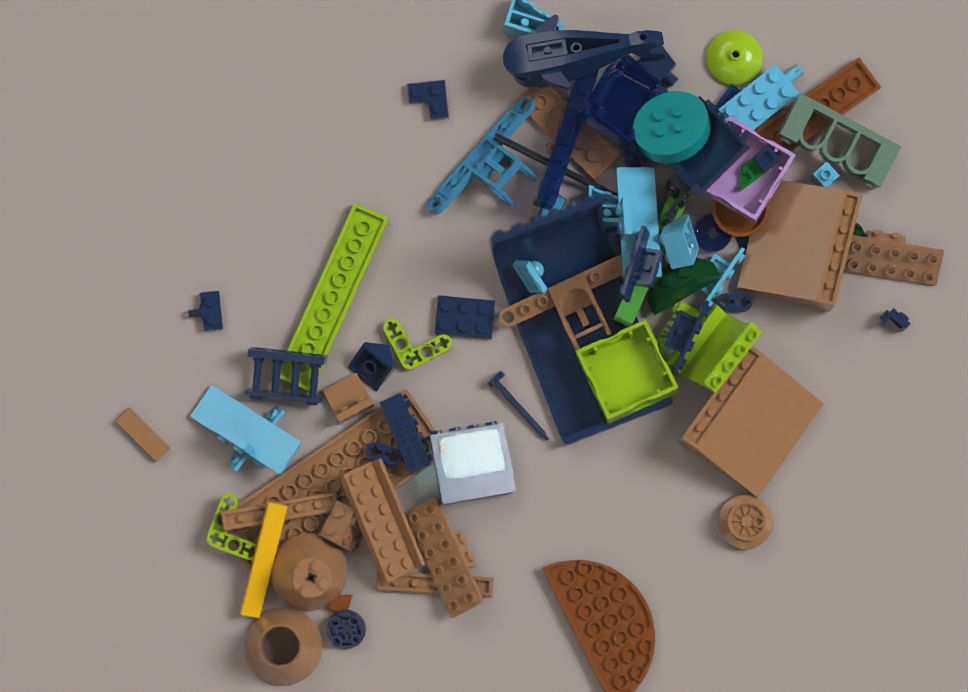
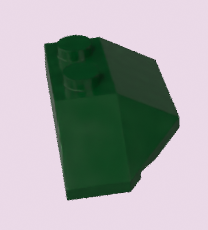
(680, 283)

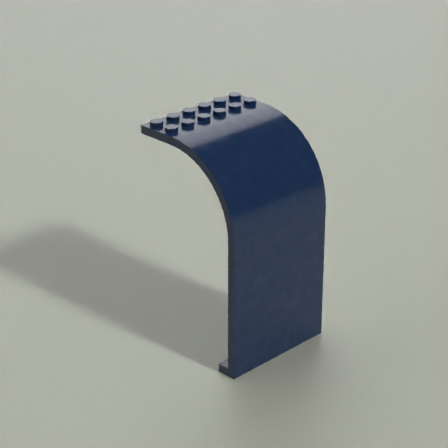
(565, 245)

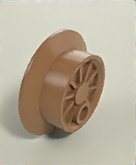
(745, 522)

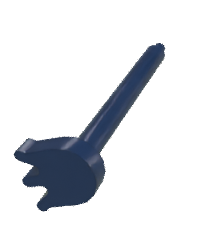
(495, 382)

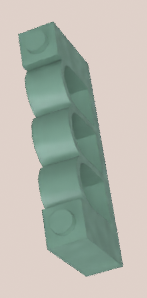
(880, 161)

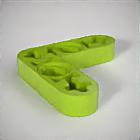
(409, 351)
(216, 528)

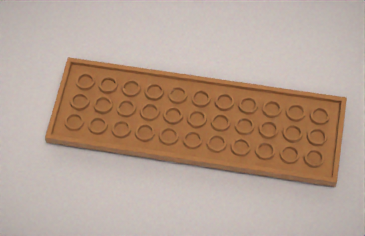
(321, 473)

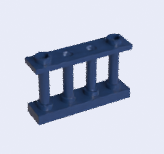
(296, 359)

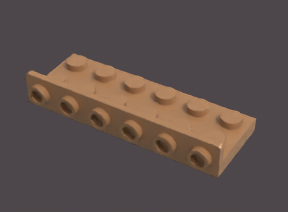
(382, 520)

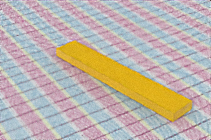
(263, 559)

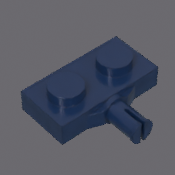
(209, 311)

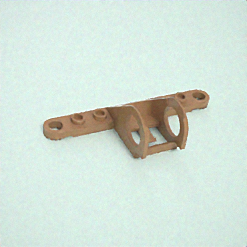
(568, 298)

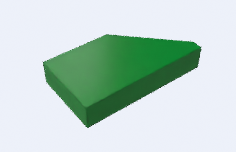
(750, 173)

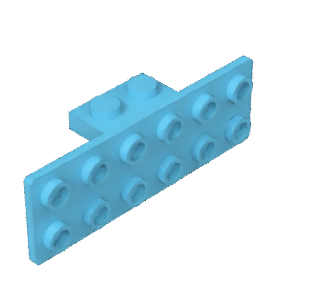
(635, 208)
(245, 430)

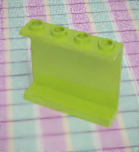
(717, 349)

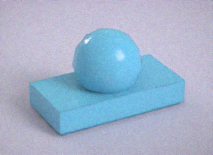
(530, 275)

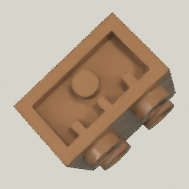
(348, 398)

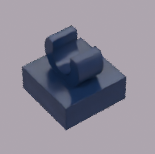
(766, 158)

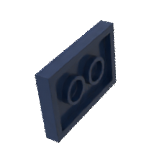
(464, 317)

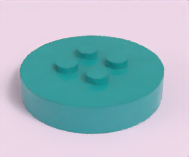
(672, 127)

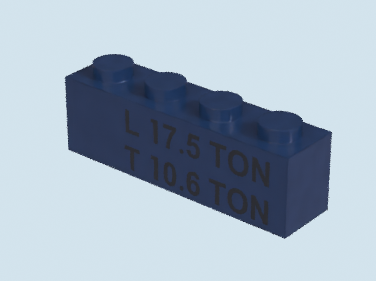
(406, 434)

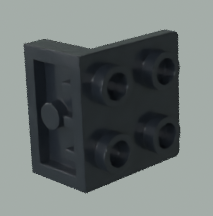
(679, 190)

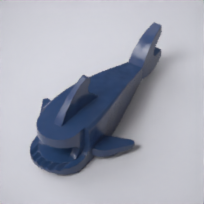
(562, 56)

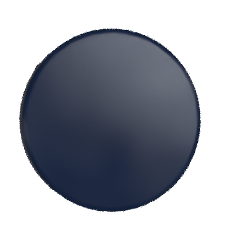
(346, 629)

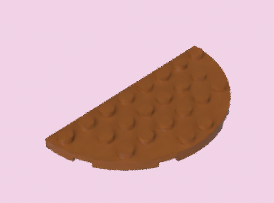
(607, 619)

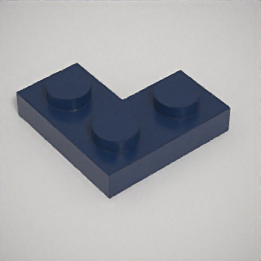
(432, 92)

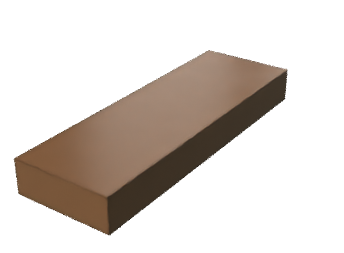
(143, 434)

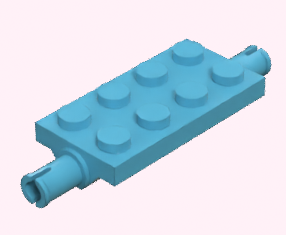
(763, 97)

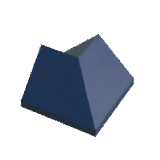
(373, 364)

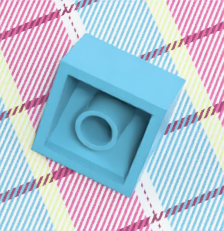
(679, 243)

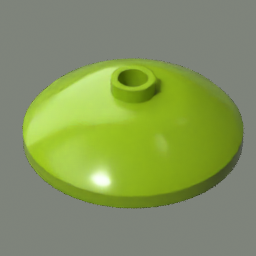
(729, 69)

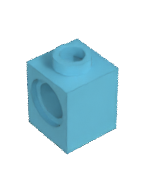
(824, 175)

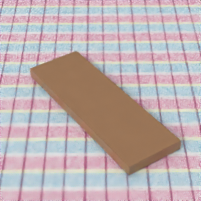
(590, 150)

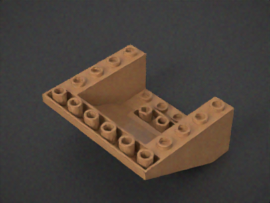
(801, 245)
(752, 422)

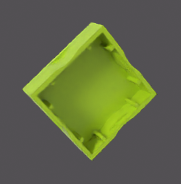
(626, 372)

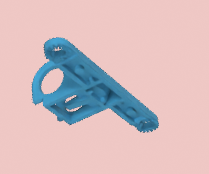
(485, 159)

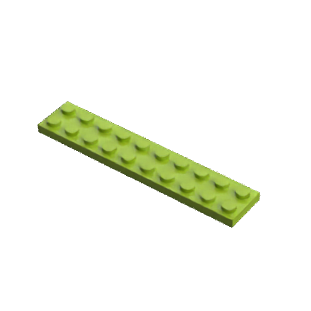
(336, 289)

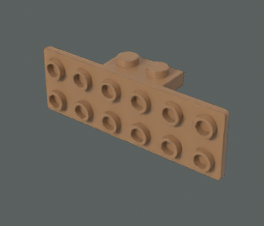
(892, 258)
(445, 556)

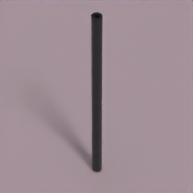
(541, 159)

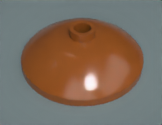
(735, 224)

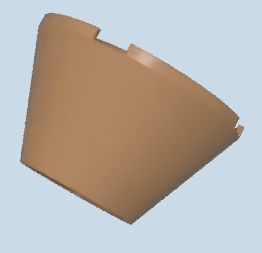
(309, 651)

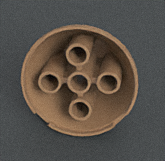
(303, 555)

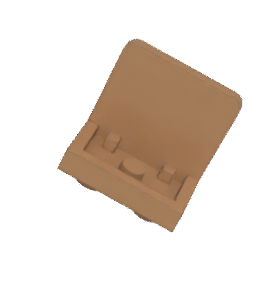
(342, 527)

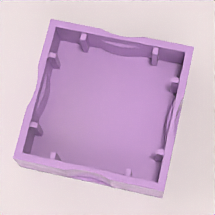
(756, 196)

